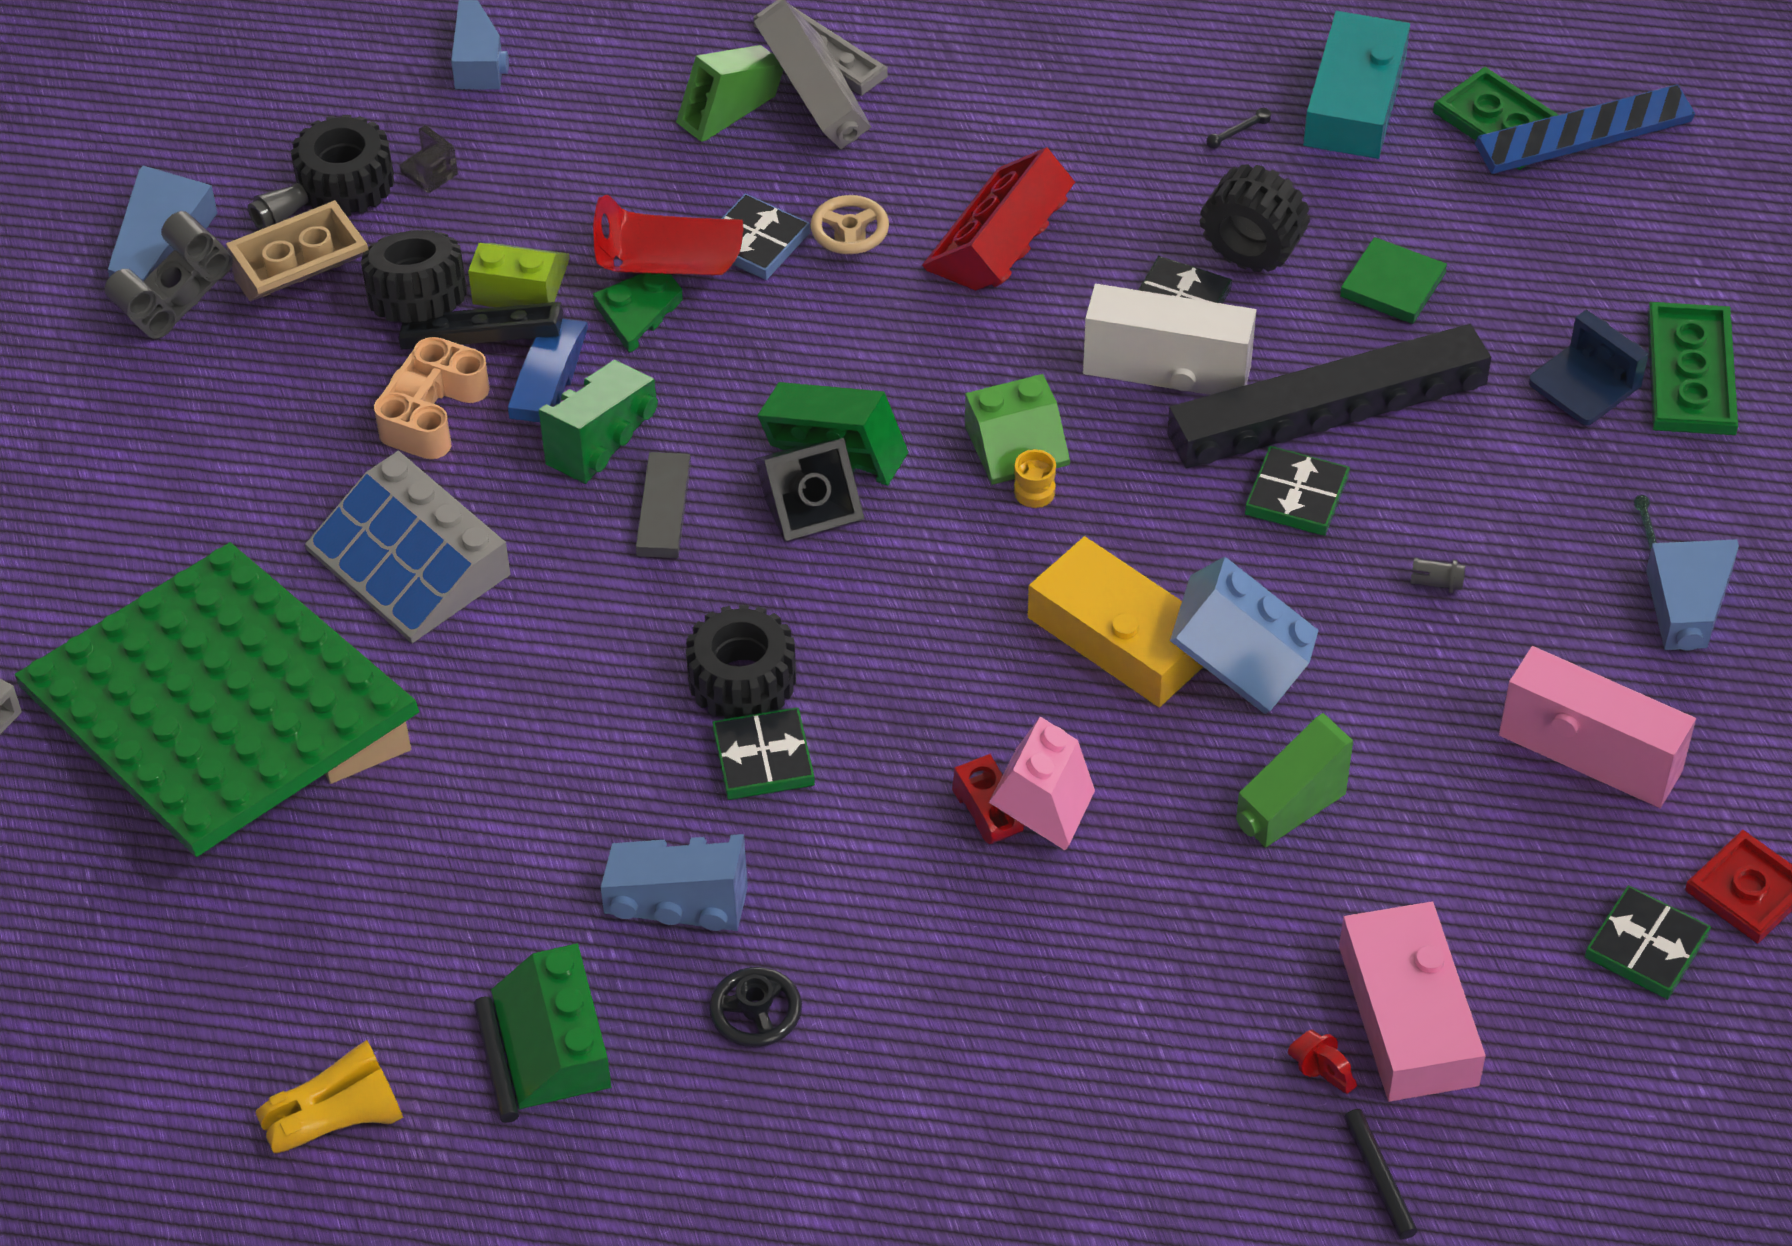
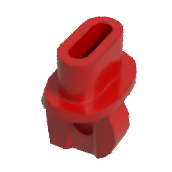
(1320, 1056)

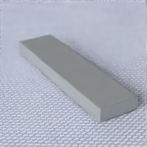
(856, 66)

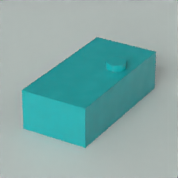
(1356, 84)

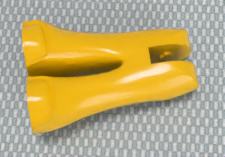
(339, 1097)

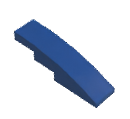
(547, 371)

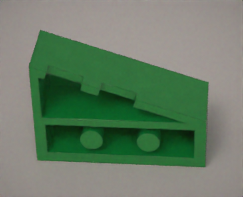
(816, 413)

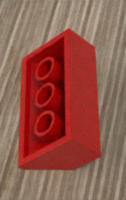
(1001, 221)

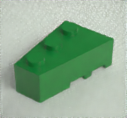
(596, 420)

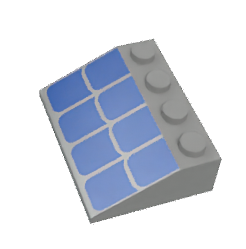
(409, 548)

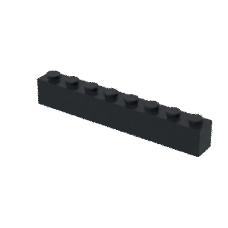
(1328, 395)

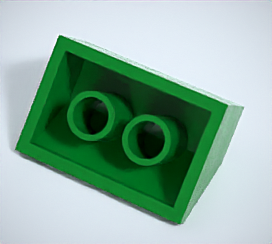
(551, 1028)

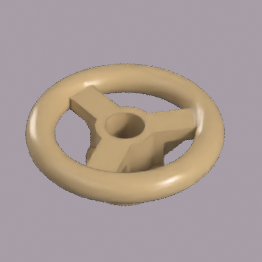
(849, 228)

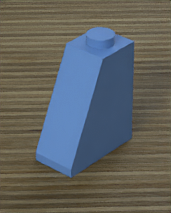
(1689, 589)

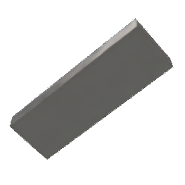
(663, 505)

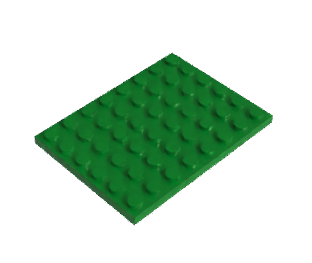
(215, 697)

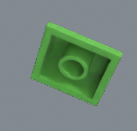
(1012, 420)

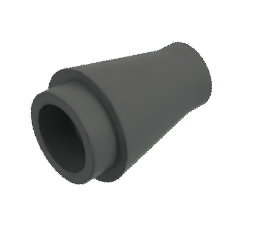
(277, 205)

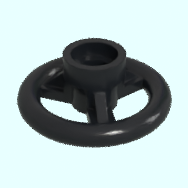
(758, 985)

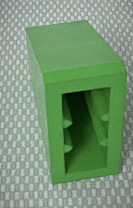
(727, 88)
(1296, 782)

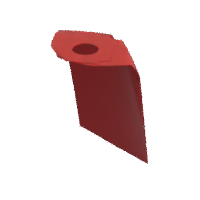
(664, 242)

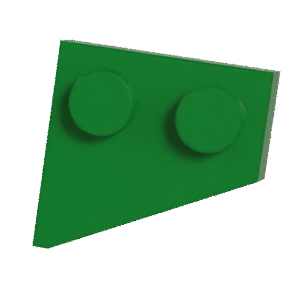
(638, 305)

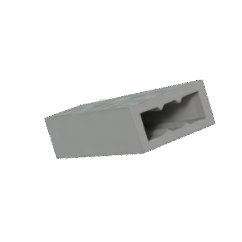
(813, 73)

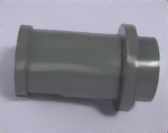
(1441, 574)

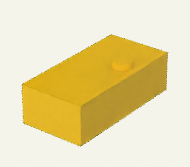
(1113, 619)

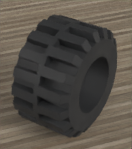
(343, 163)
(1254, 218)
(414, 276)
(741, 636)

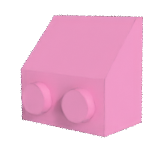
(1046, 784)

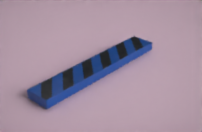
(1584, 129)

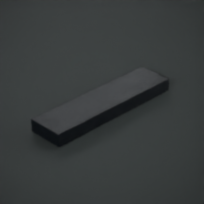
(487, 325)

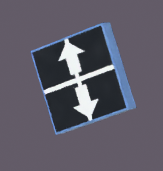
(767, 235)

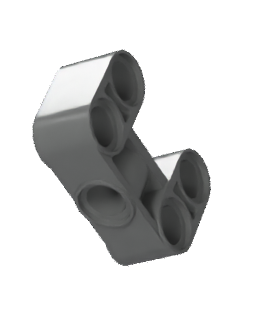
(177, 282)

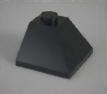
(810, 488)

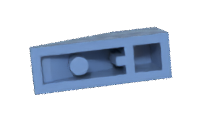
(477, 49)

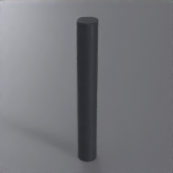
(496, 1059)
(1380, 1174)

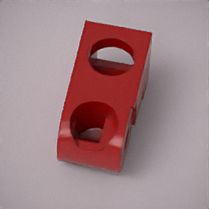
(976, 794)

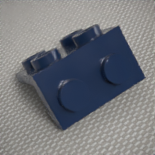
(1593, 371)

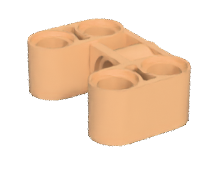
(407, 409)

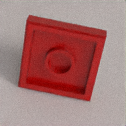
(1745, 886)

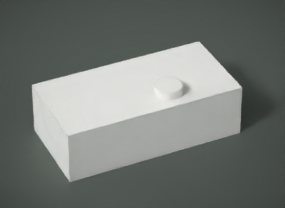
(1167, 340)

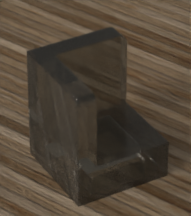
(433, 163)

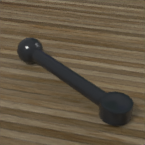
(1262, 116)

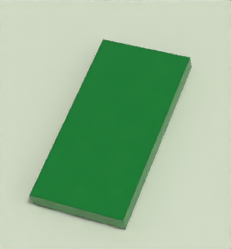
(1692, 368)

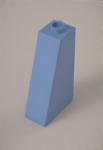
(151, 203)

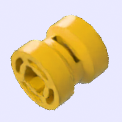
(1034, 478)

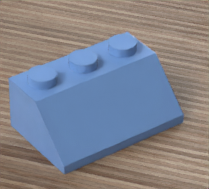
(1243, 633)

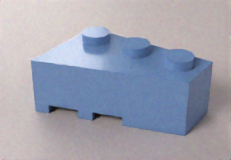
(677, 883)

